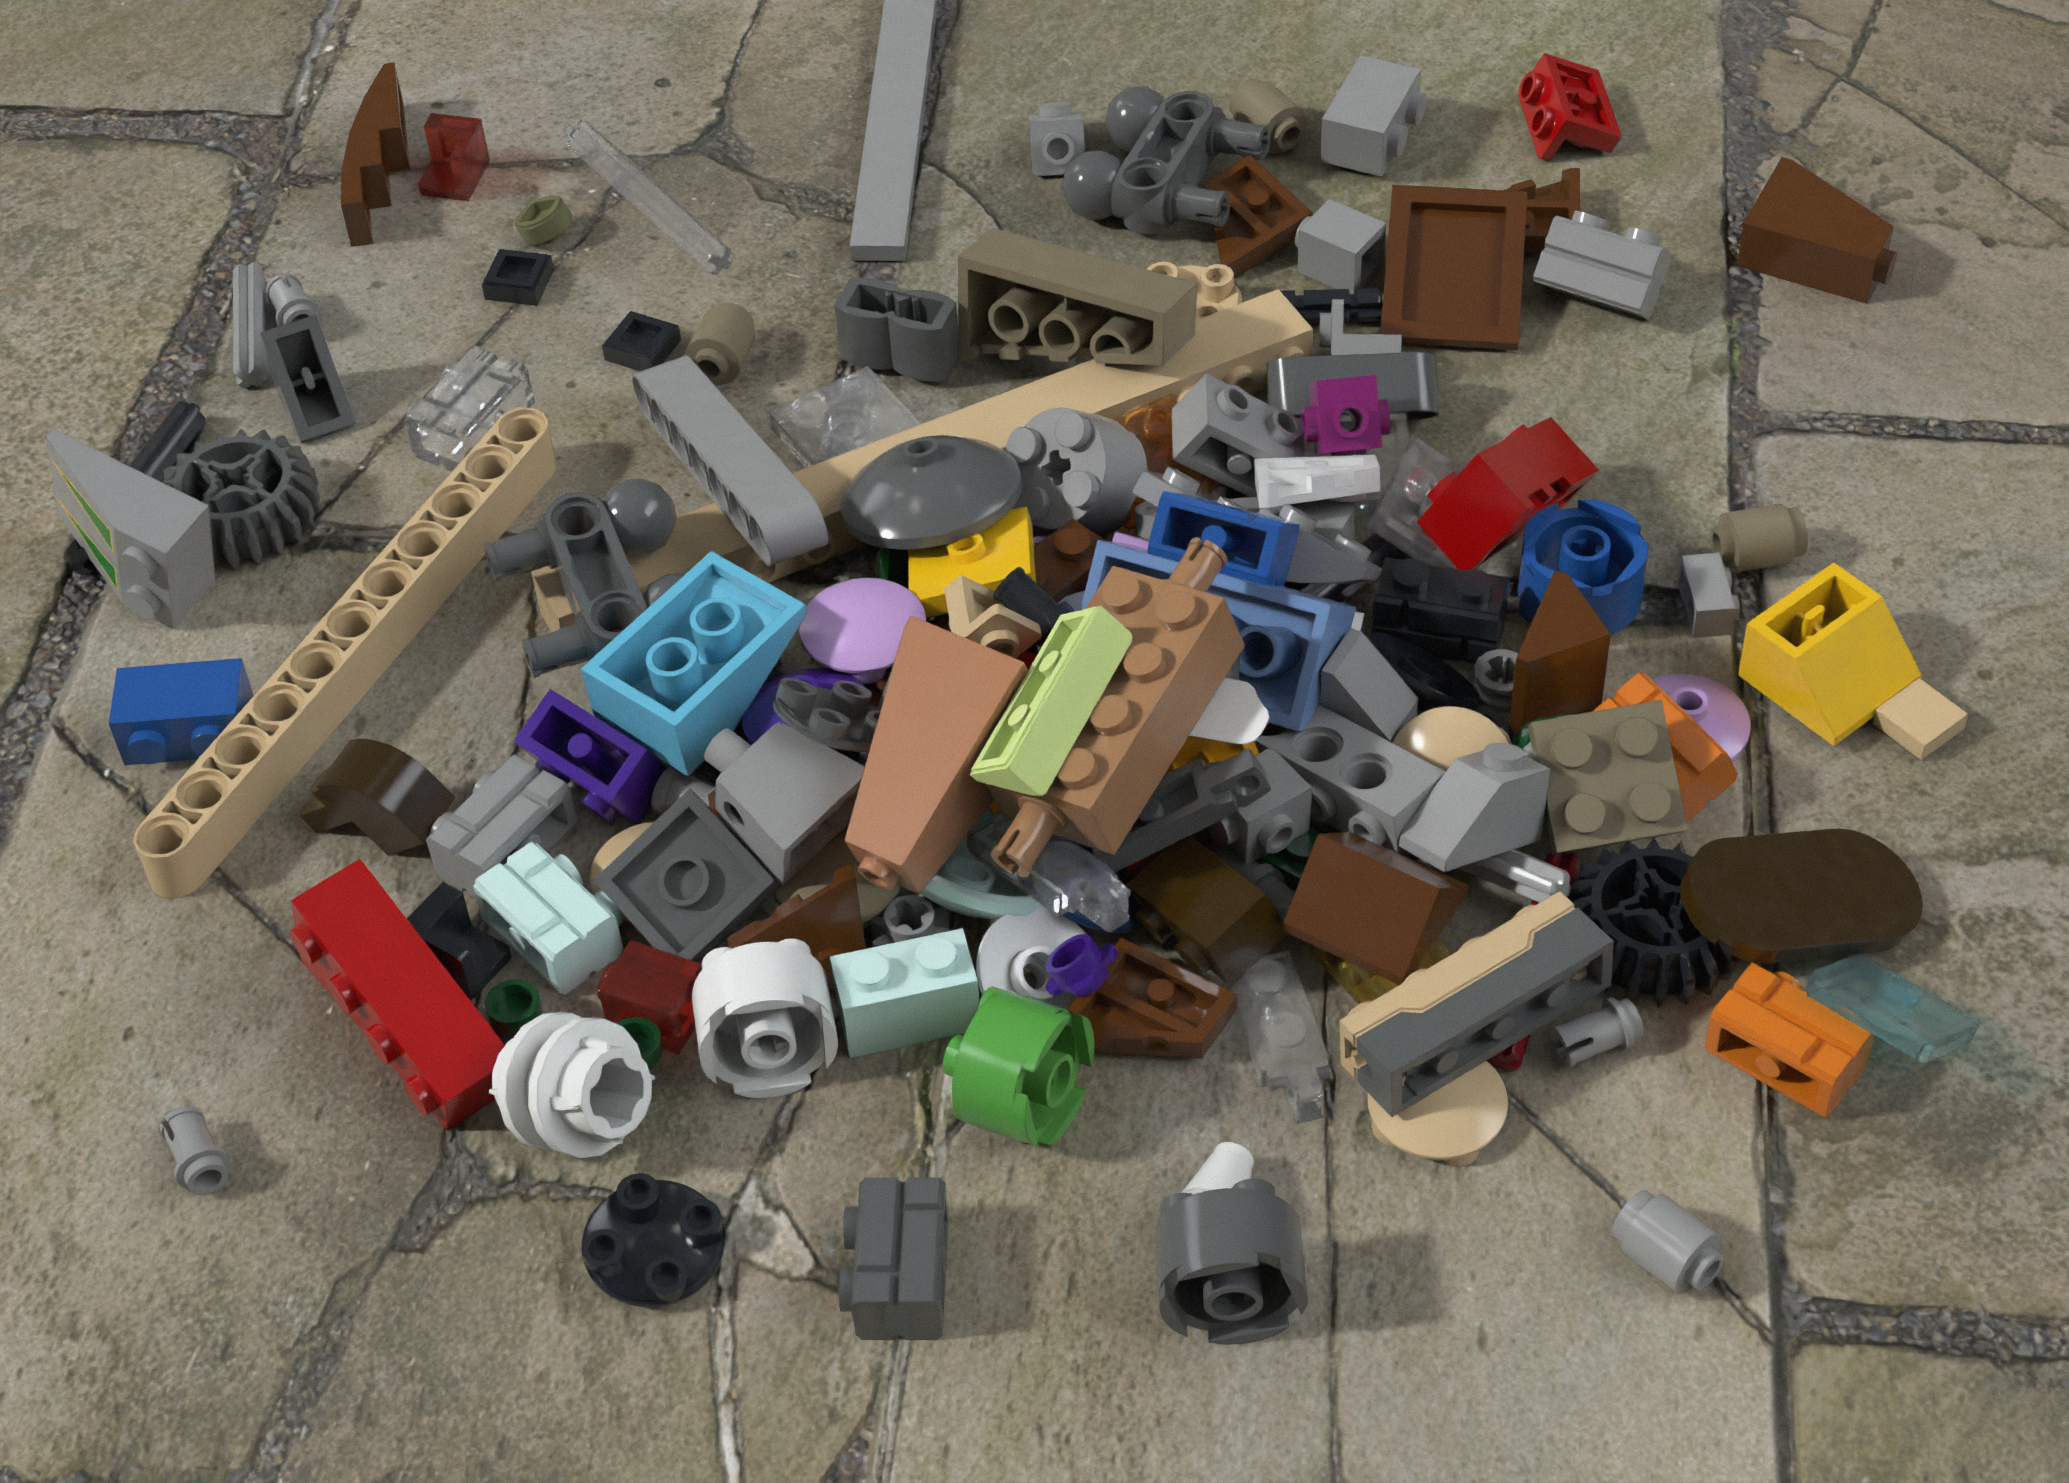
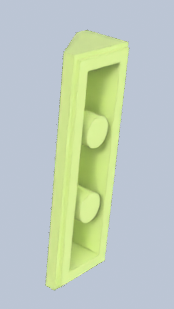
(1053, 702)

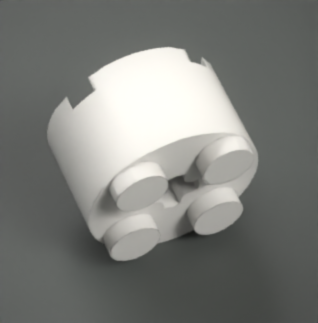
(763, 1017)

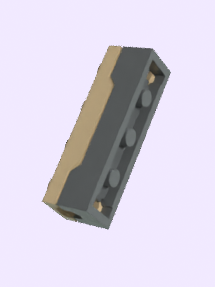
(1475, 1003)

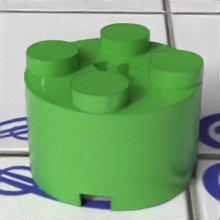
(1019, 1067)

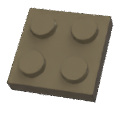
(1608, 777)

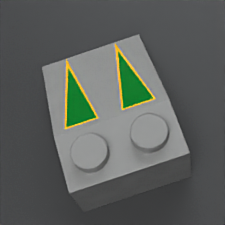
(135, 529)

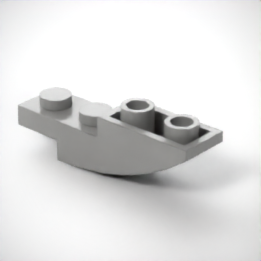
(1315, 556)

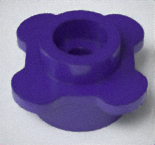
(1078, 966)

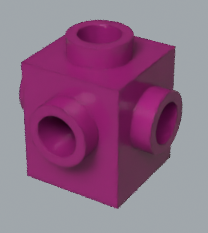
(1360, 400)

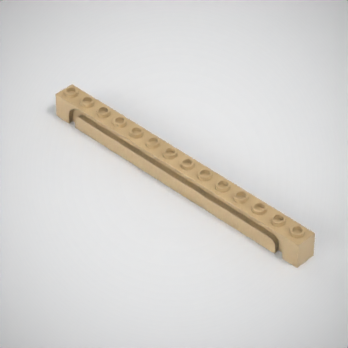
(1226, 345)

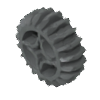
(255, 490)

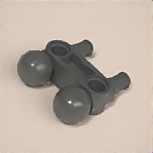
(1168, 155)
(591, 567)

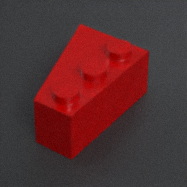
(1502, 490)

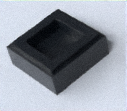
(518, 277)
(641, 342)

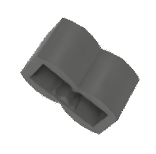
(897, 329)

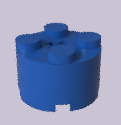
(1596, 548)

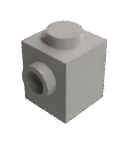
(1340, 246)
(1272, 819)

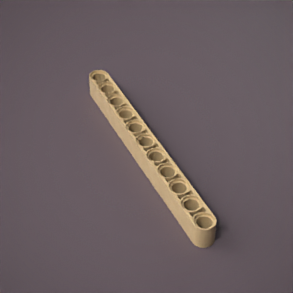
(343, 656)

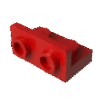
(1569, 104)

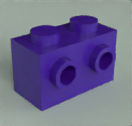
(591, 756)

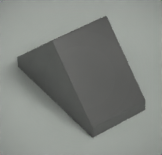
(306, 378)

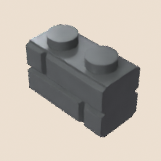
(897, 1259)

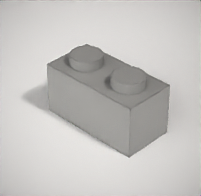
(1707, 595)

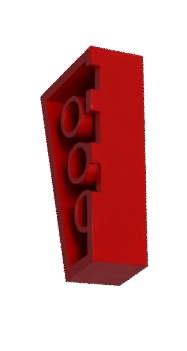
(397, 993)

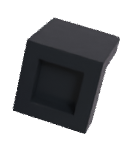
(463, 950)

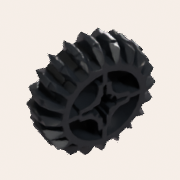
(1650, 923)

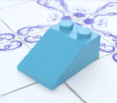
(692, 660)

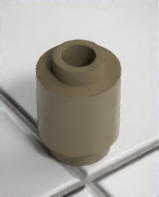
(1265, 104)
(722, 342)
(1759, 537)

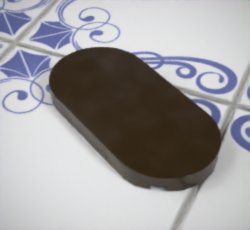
(1801, 895)

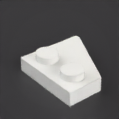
(1315, 478)

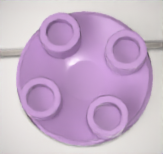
(858, 626)

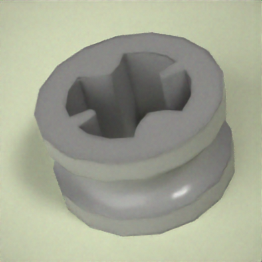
(1492, 665)

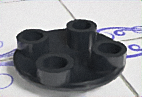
(653, 1242)

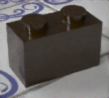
(1206, 909)

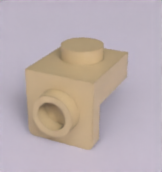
(985, 621)

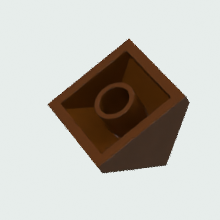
(1560, 658)
(1371, 905)

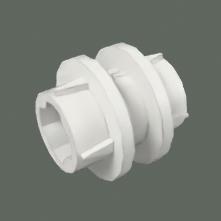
(571, 1084)

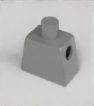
(782, 795)

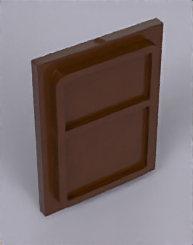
(1455, 266)

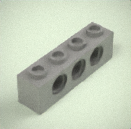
(1355, 776)

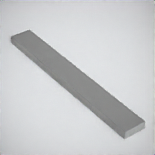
(893, 131)

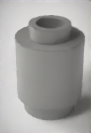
(1668, 1242)

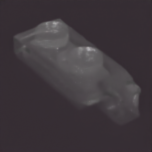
(1061, 878)
(1282, 1033)

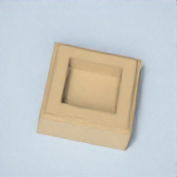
(1920, 718)

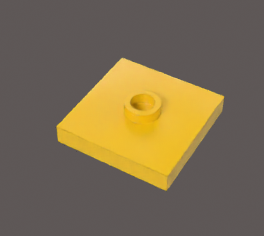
(981, 557)

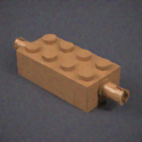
(1147, 711)

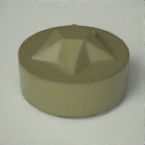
(543, 220)

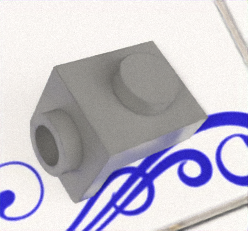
(1055, 138)
(1347, 344)

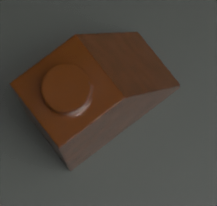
(1816, 236)

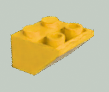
(1828, 654)

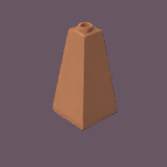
(930, 730)

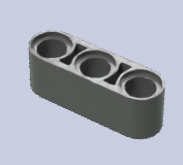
(1403, 379)

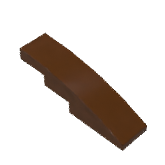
(373, 149)

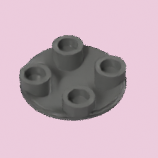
(828, 716)

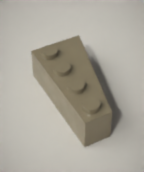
(1067, 304)

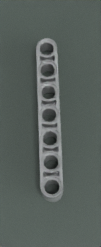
(730, 461)

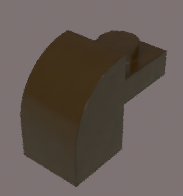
(379, 792)

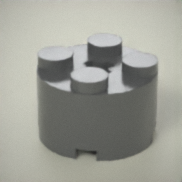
(1230, 1262)

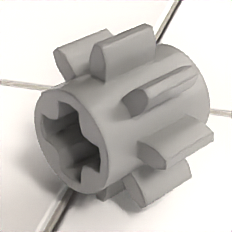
(908, 919)

